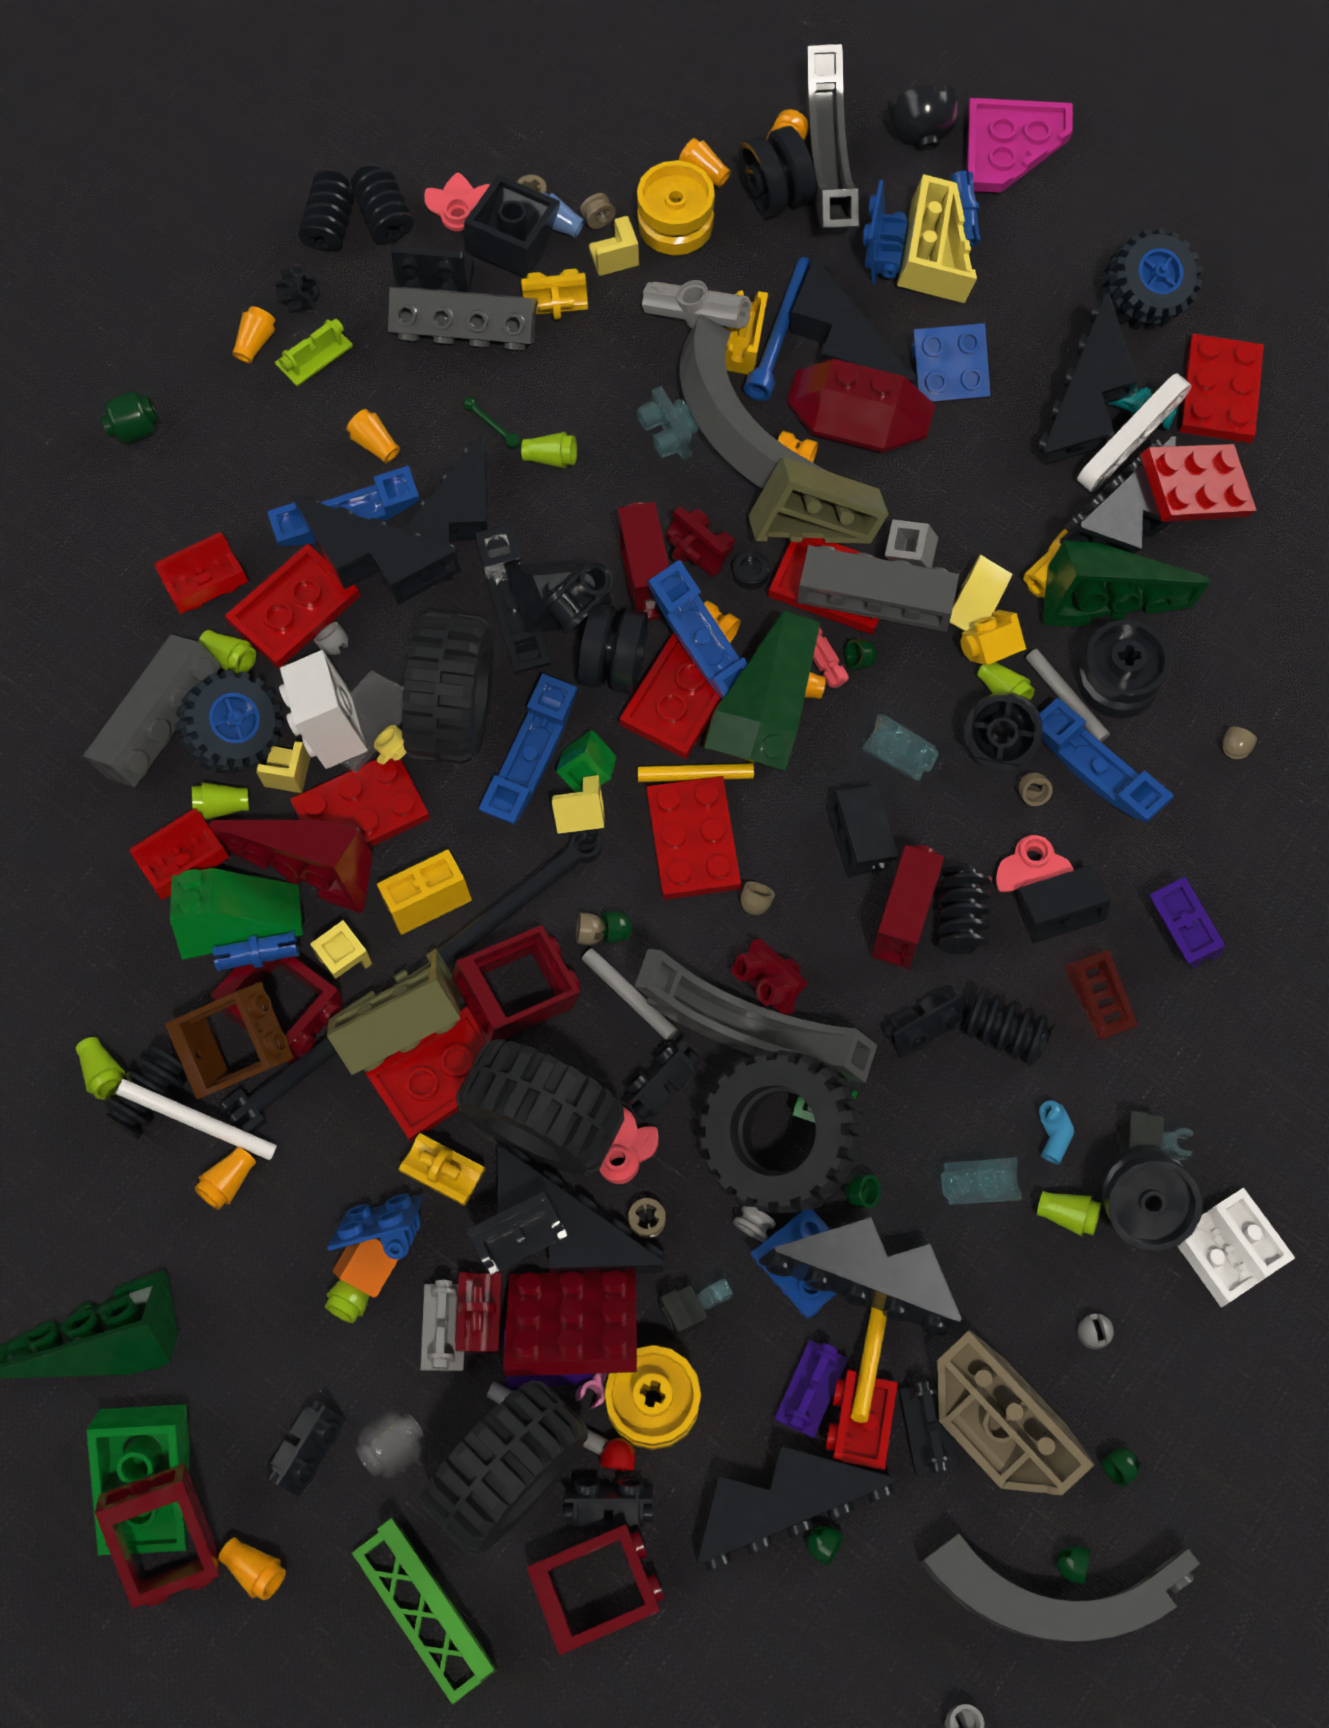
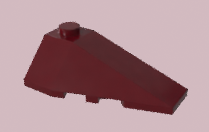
(308, 851)

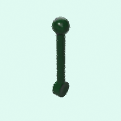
(512, 440)

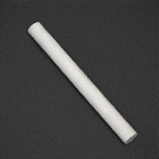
(196, 1119)

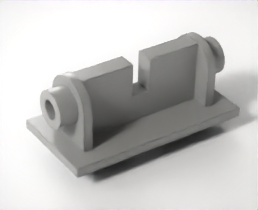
(440, 1328)

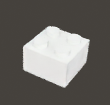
(322, 710)

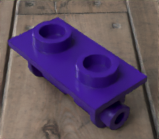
(811, 1388)

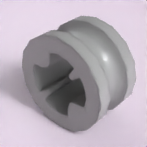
(754, 1223)

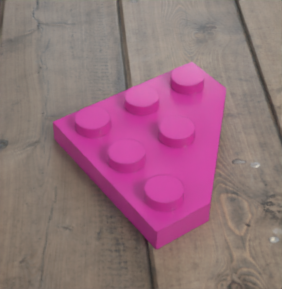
(1012, 138)

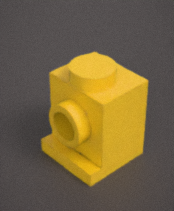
(993, 638)

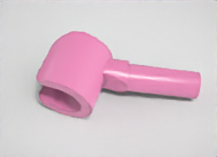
(596, 1385)

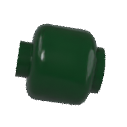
(130, 417)

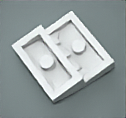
(1234, 1248)

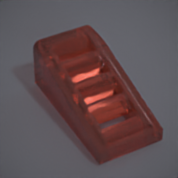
(1110, 976)

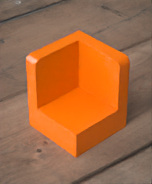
(365, 1266)

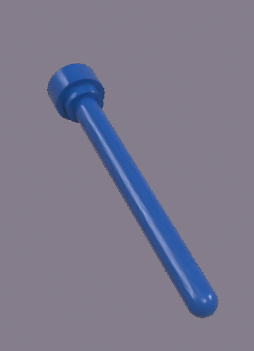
(760, 381)

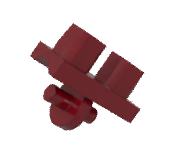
(695, 542)
(774, 979)
(478, 1312)

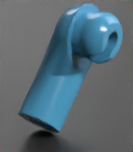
(1059, 1129)

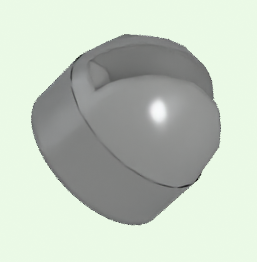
(331, 638)
(1088, 1334)
(968, 1715)

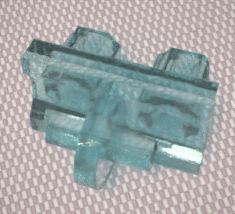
(674, 419)
(900, 748)
(981, 1181)

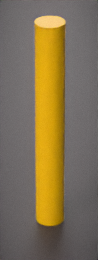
(695, 772)
(868, 1366)

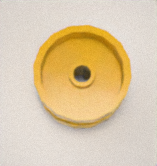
(675, 207)
(665, 1423)

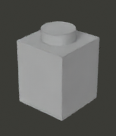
(911, 543)

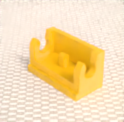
(744, 342)
(424, 891)

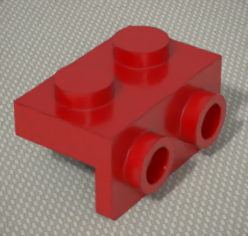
(200, 573)
(178, 848)
(856, 1442)

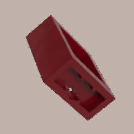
(642, 554)
(907, 905)
(481, 1001)
(303, 1033)
(146, 1496)
(551, 1604)

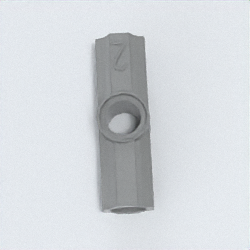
(695, 299)

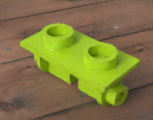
(314, 352)

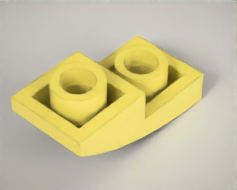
(979, 593)

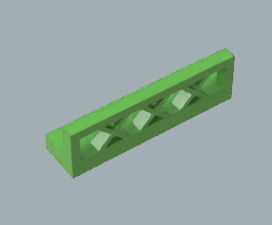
(438, 1602)

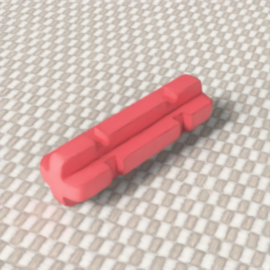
(828, 662)

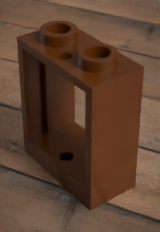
(192, 1034)

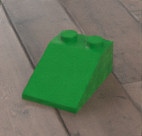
(228, 907)
(132, 1446)

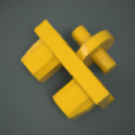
(558, 292)
(442, 1169)

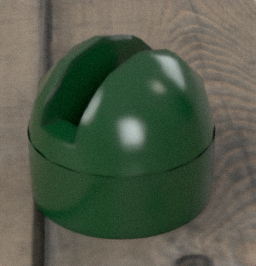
(860, 654)
(617, 927)
(863, 1191)
(1121, 1466)
(824, 1544)
(1074, 1563)

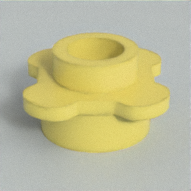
(389, 744)

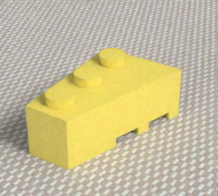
(935, 244)

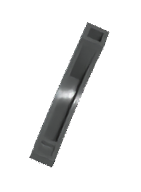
(835, 193)
(720, 410)
(746, 1025)
(1024, 1613)

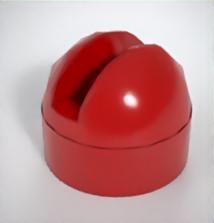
(618, 1455)

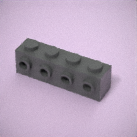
(462, 315)
(878, 588)
(149, 710)

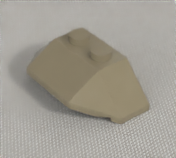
(1005, 1421)

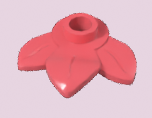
(454, 200)
(1021, 871)
(632, 1145)

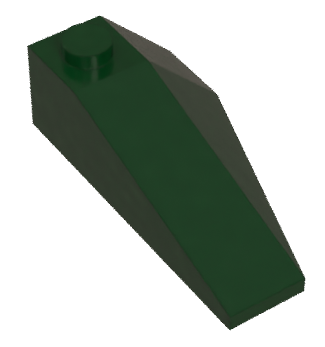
(1103, 581)
(766, 701)
(113, 1338)

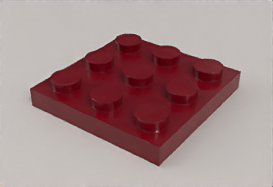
(571, 1323)

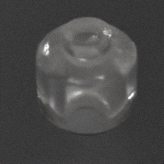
(389, 1444)

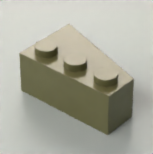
(816, 504)
(397, 1017)

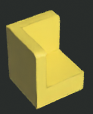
(616, 252)
(285, 768)
(580, 809)
(340, 950)

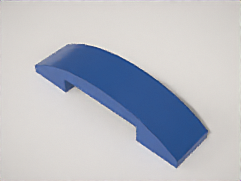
(387, 498)
(696, 628)
(531, 750)
(1099, 767)

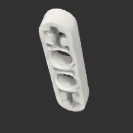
(1134, 432)

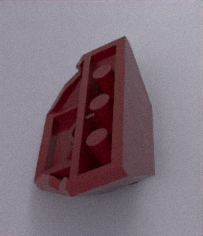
(860, 405)

